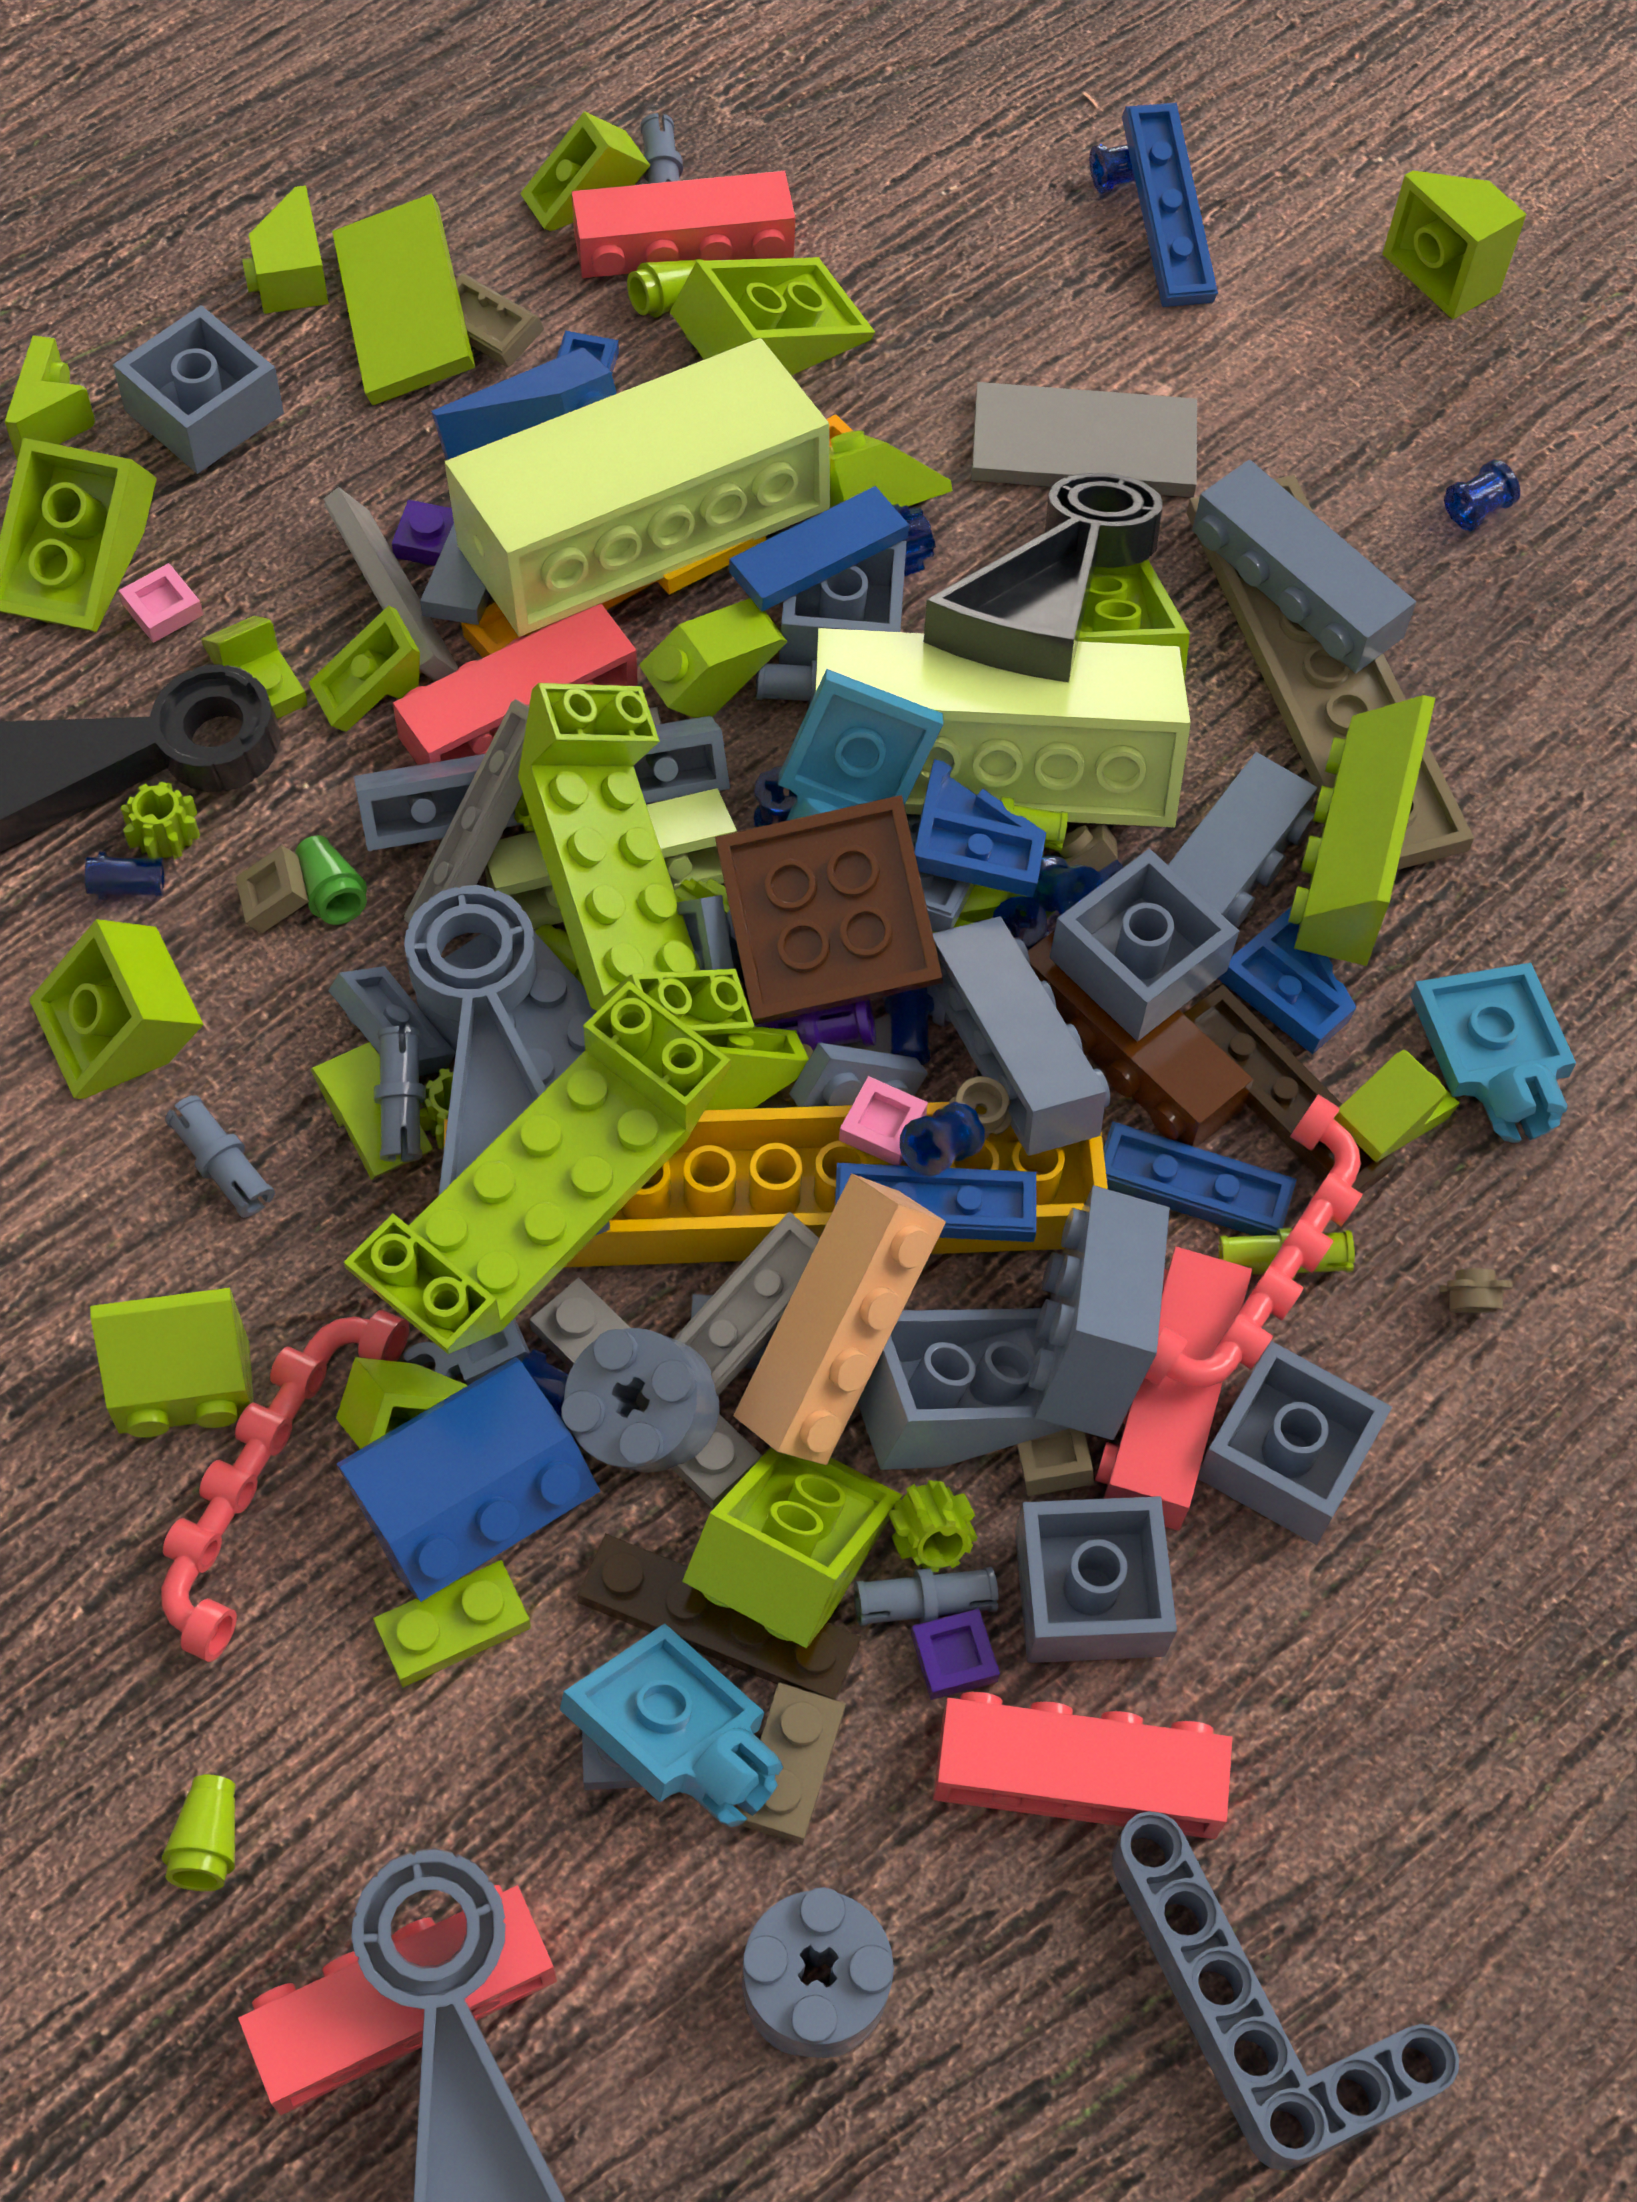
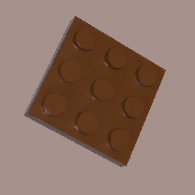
(828, 910)

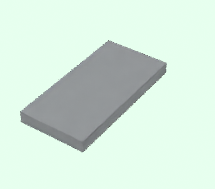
(1059, 432)

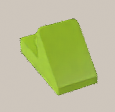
(44, 400)
(254, 648)
(372, 665)
(1395, 1106)

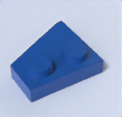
(976, 837)
(1290, 985)

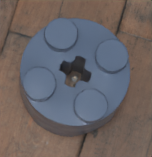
(604, 1391)
(820, 1930)

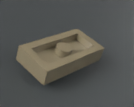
(802, 1735)

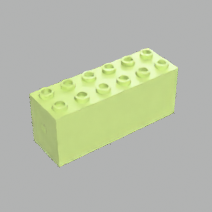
(639, 485)
(1090, 746)

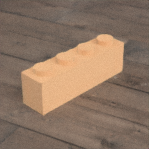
(838, 1320)

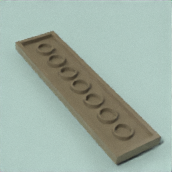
(1322, 695)

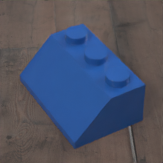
(468, 1479)

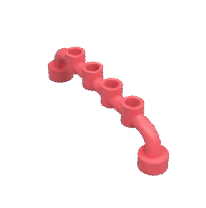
(1275, 1290)
(232, 1487)

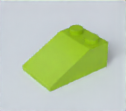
(782, 300)
(70, 532)
(1132, 608)
(789, 1542)

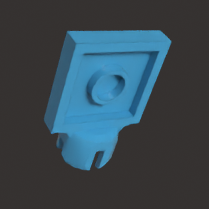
(856, 747)
(1498, 1045)
(677, 1726)

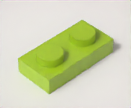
(452, 1623)

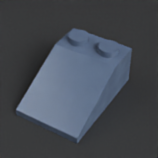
(953, 1387)

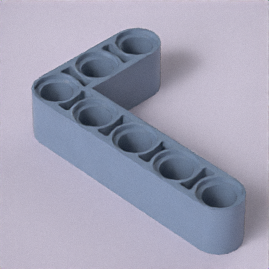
(1252, 2018)

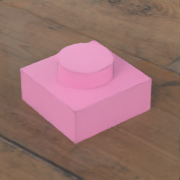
(161, 602)
(879, 1118)

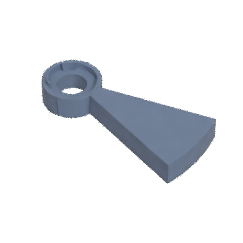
(491, 1068)
(469, 2124)

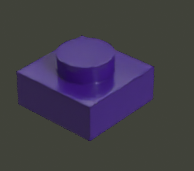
(422, 532)
(955, 1654)

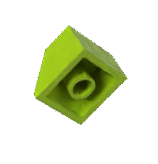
(1453, 238)
(114, 1007)
(173, 1361)

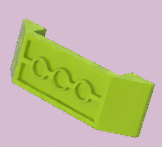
(608, 857)
(547, 1177)

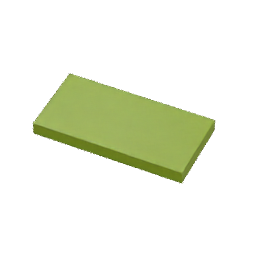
(402, 300)

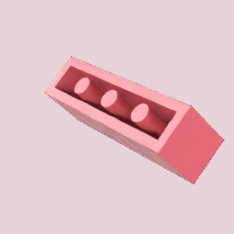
(683, 221)
(466, 708)
(1172, 1422)
(1082, 1765)
(345, 2028)

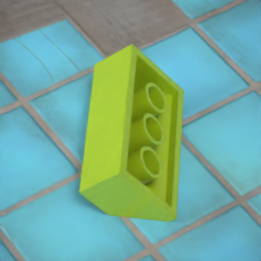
(1362, 830)

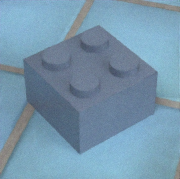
(199, 388)
(856, 599)
(1143, 944)
(1293, 1442)
(1095, 1579)

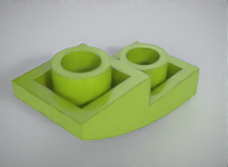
(349, 1092)

